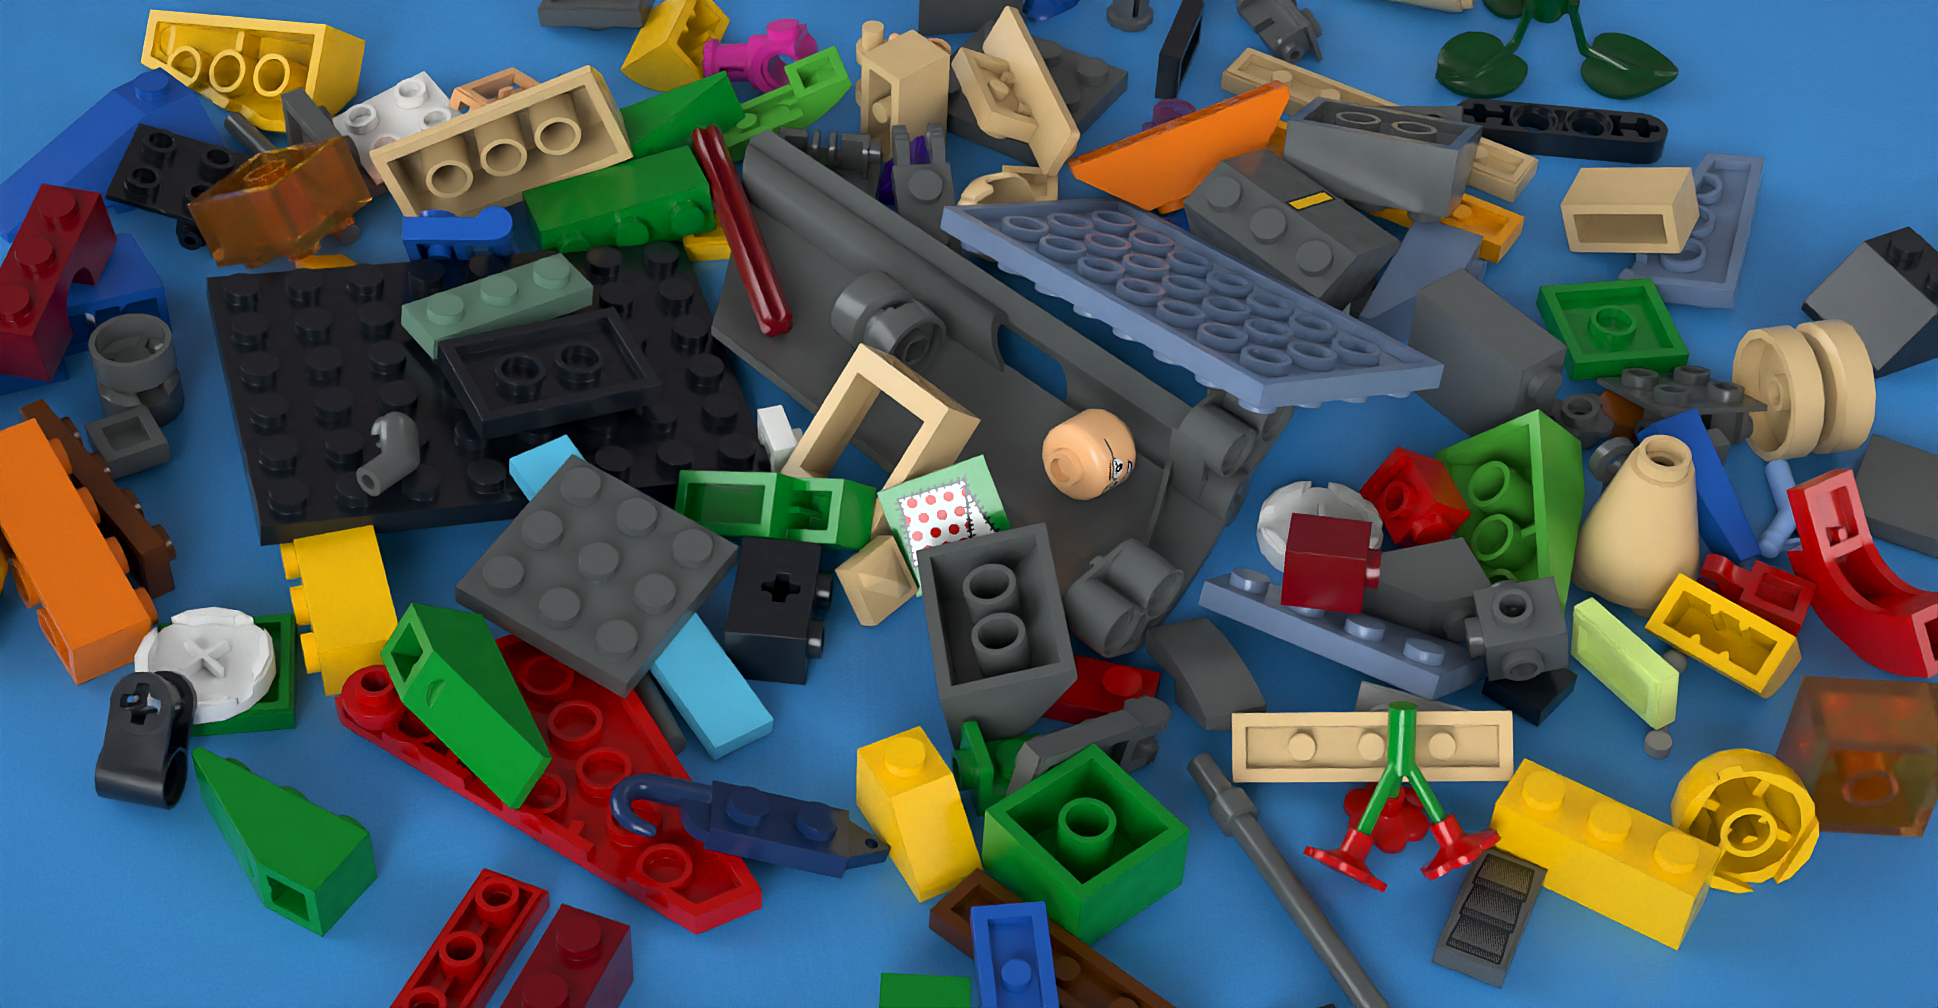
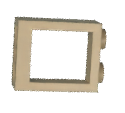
(869, 371)

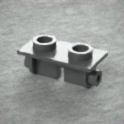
(1282, 27)

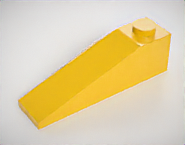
(253, 61)

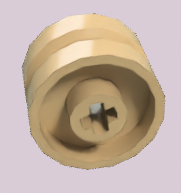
(1814, 388)

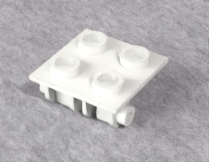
(394, 115)

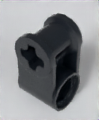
(144, 749)

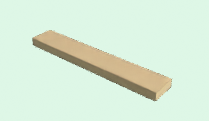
(1495, 167)

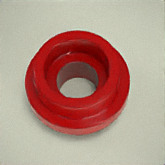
(372, 698)

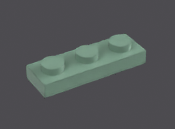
(498, 302)

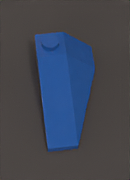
(95, 144)

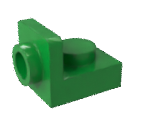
(983, 766)

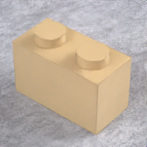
(1630, 210)

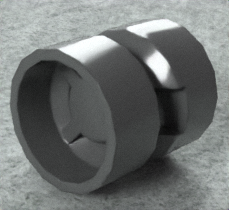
(887, 318)
(137, 366)

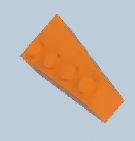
(64, 560)

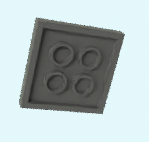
(1084, 83)
(597, 575)

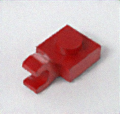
(1762, 591)

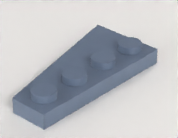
(1715, 252)
(1362, 642)

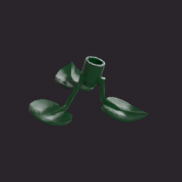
(1486, 69)

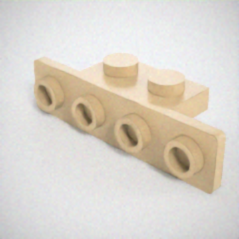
(1016, 93)

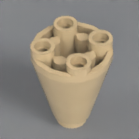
(1642, 528)

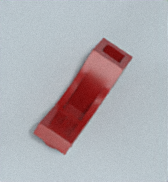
(1856, 589)

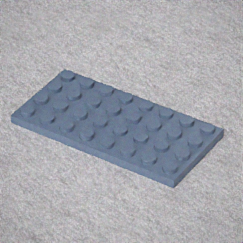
(1192, 303)

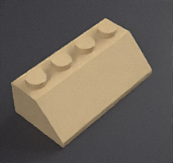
(507, 147)

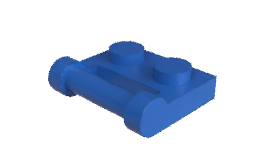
(443, 236)

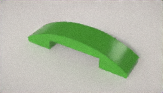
(813, 90)

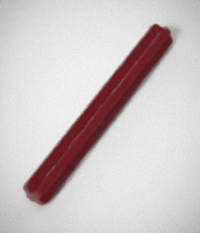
(742, 232)

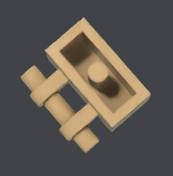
(900, 84)

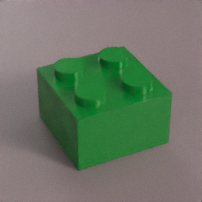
(1085, 845)

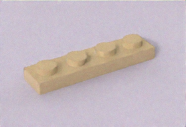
(1354, 746)

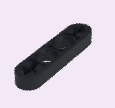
(1617, 138)

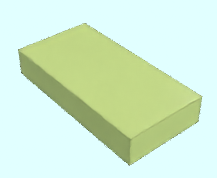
(1624, 663)

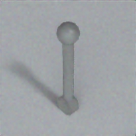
(1658, 742)

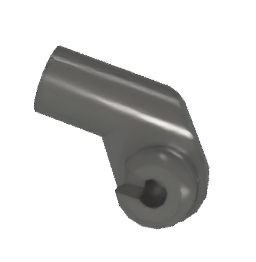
(398, 453)

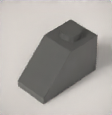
(1428, 588)

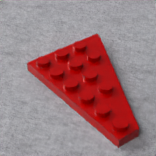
(593, 746)

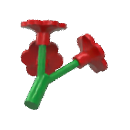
(1393, 814)

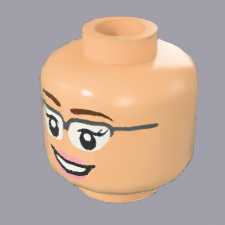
(1089, 454)

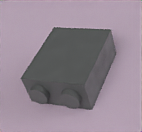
(1490, 351)

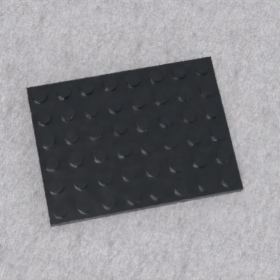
(326, 355)

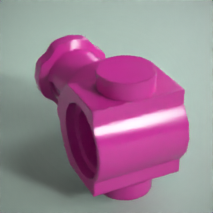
(759, 58)

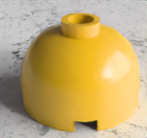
(1752, 812)

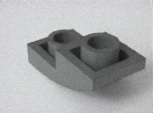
(1206, 671)

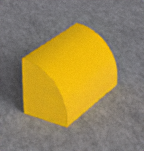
(672, 43)
(1725, 637)

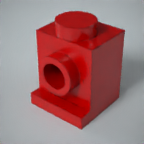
(1415, 499)

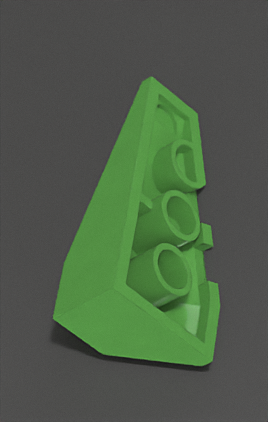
(1522, 499)

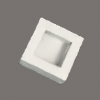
(777, 436)

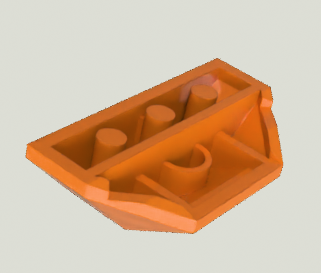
(1173, 158)

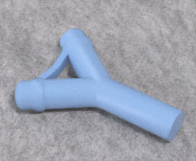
(1779, 531)

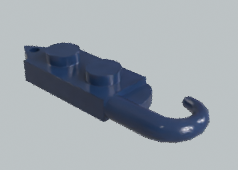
(753, 823)

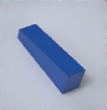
(1719, 511)

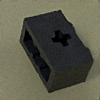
(775, 610)

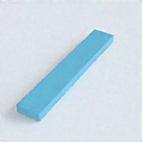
(693, 666)

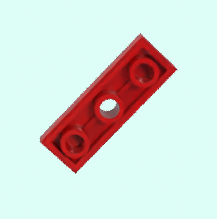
(476, 944)

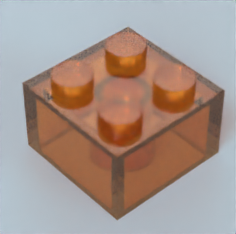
(281, 204)
(1865, 753)

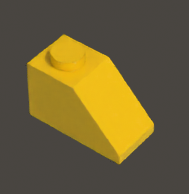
(916, 811)

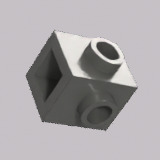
(1518, 629)

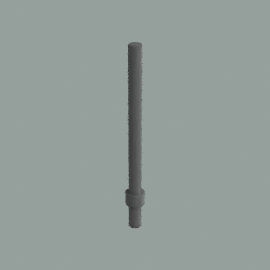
(1238, 818)

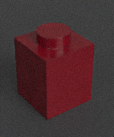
(1329, 563)

